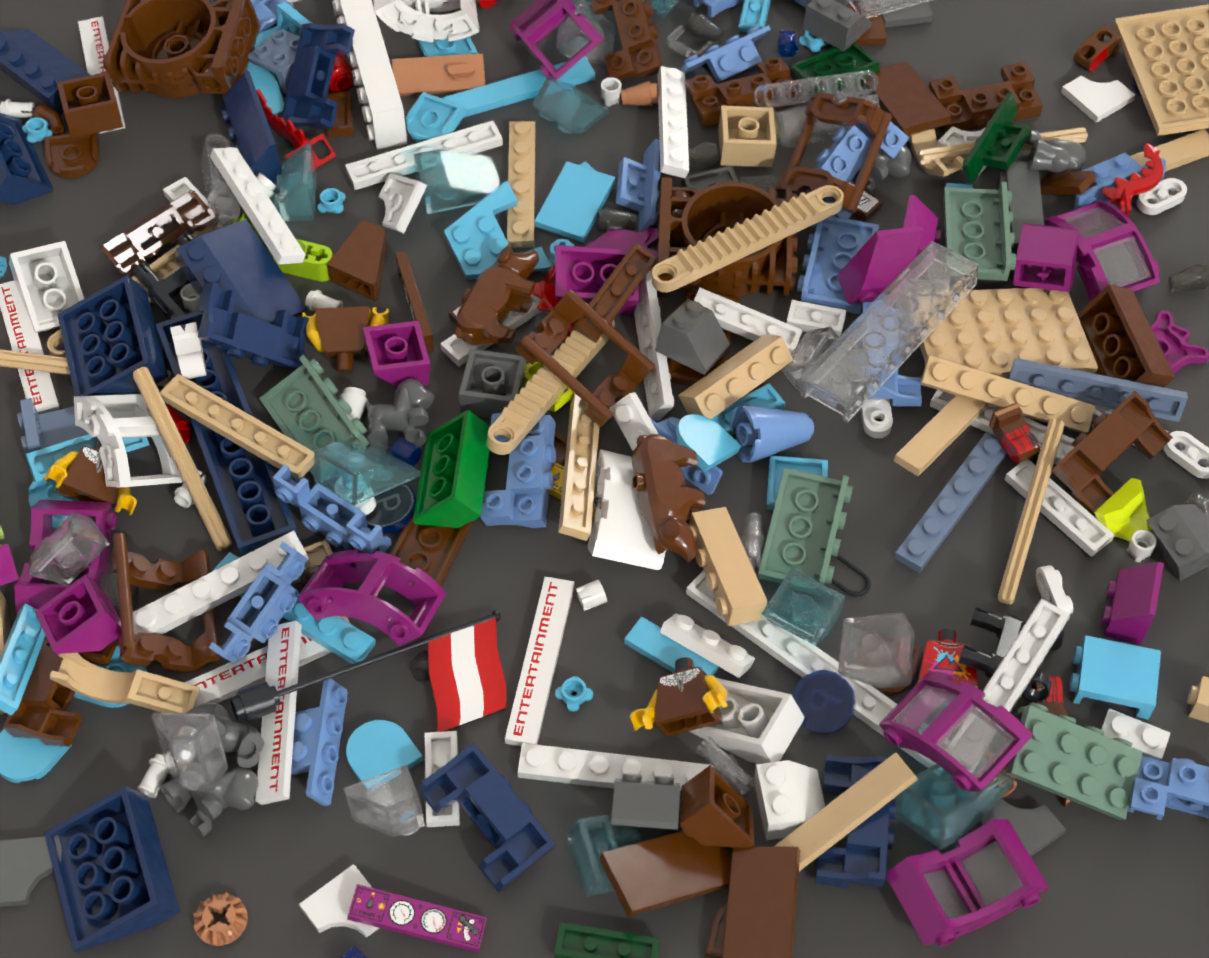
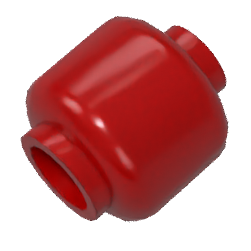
(341, 75)

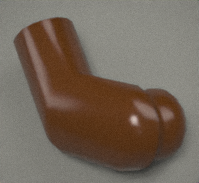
(53, 116)

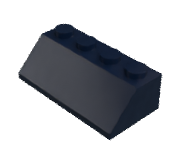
(36, 65)
(250, 128)
(20, 167)

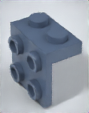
(277, 55)
(46, 428)

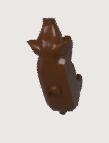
(494, 296)
(663, 493)

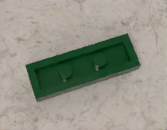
(594, 942)

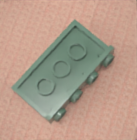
(979, 228)
(310, 411)
(805, 526)
(1076, 761)

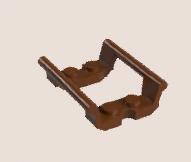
(847, 113)
(553, 330)
(162, 576)

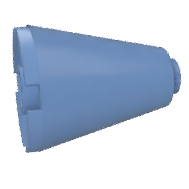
(768, 431)

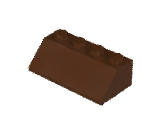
(1123, 339)

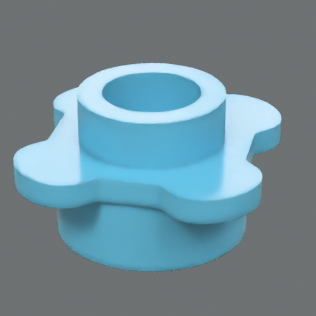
(812, 42)
(36, 129)
(331, 201)
(576, 685)

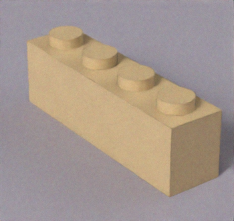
(736, 376)
(727, 567)

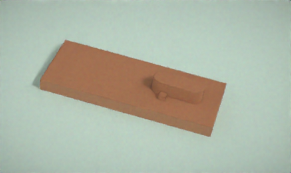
(438, 74)

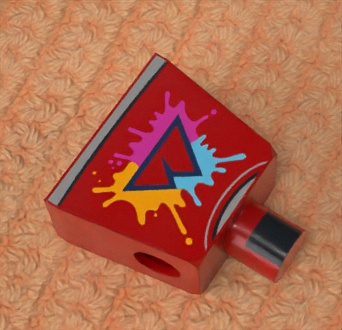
(944, 658)

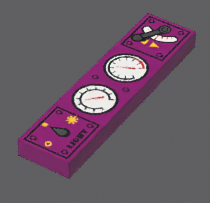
(417, 918)

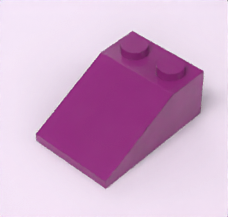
(879, 263)
(586, 272)

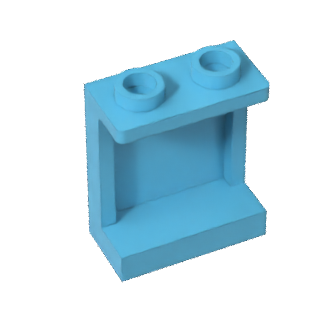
(1116, 674)

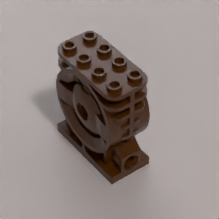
(164, 48)
(691, 215)

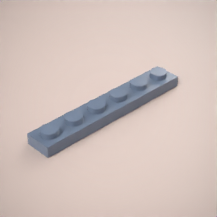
(1097, 388)
(951, 503)

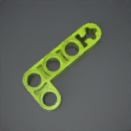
(314, 263)

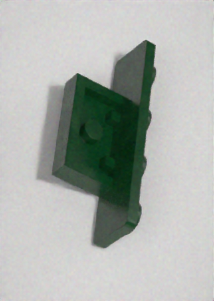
(998, 142)

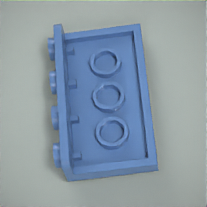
(831, 249)

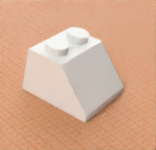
(786, 796)

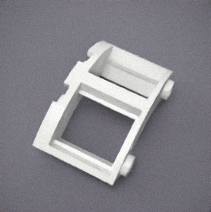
(426, 26)
(117, 418)

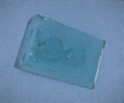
(454, 178)
(359, 471)
(943, 810)

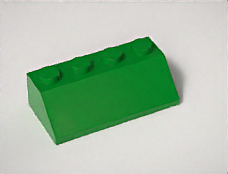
(453, 473)

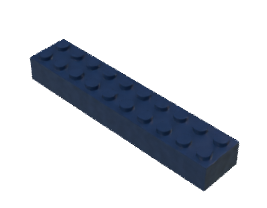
(239, 477)

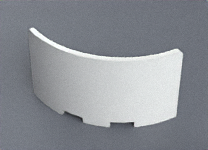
(619, 526)

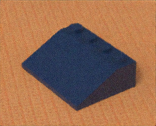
(240, 263)
(110, 339)
(111, 870)

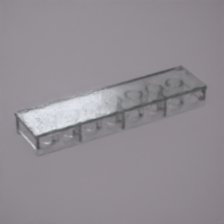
(888, 328)

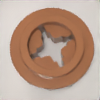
(220, 933)

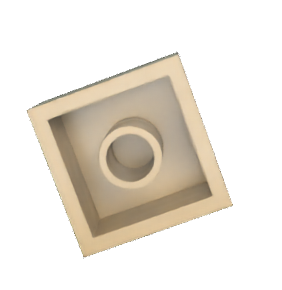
(747, 136)

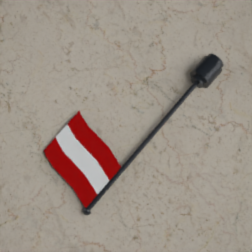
(461, 671)

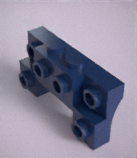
(311, 75)
(250, 337)
(494, 810)
(866, 846)

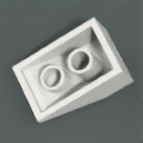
(45, 283)
(755, 723)

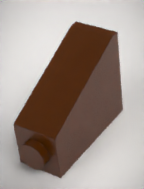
(360, 261)

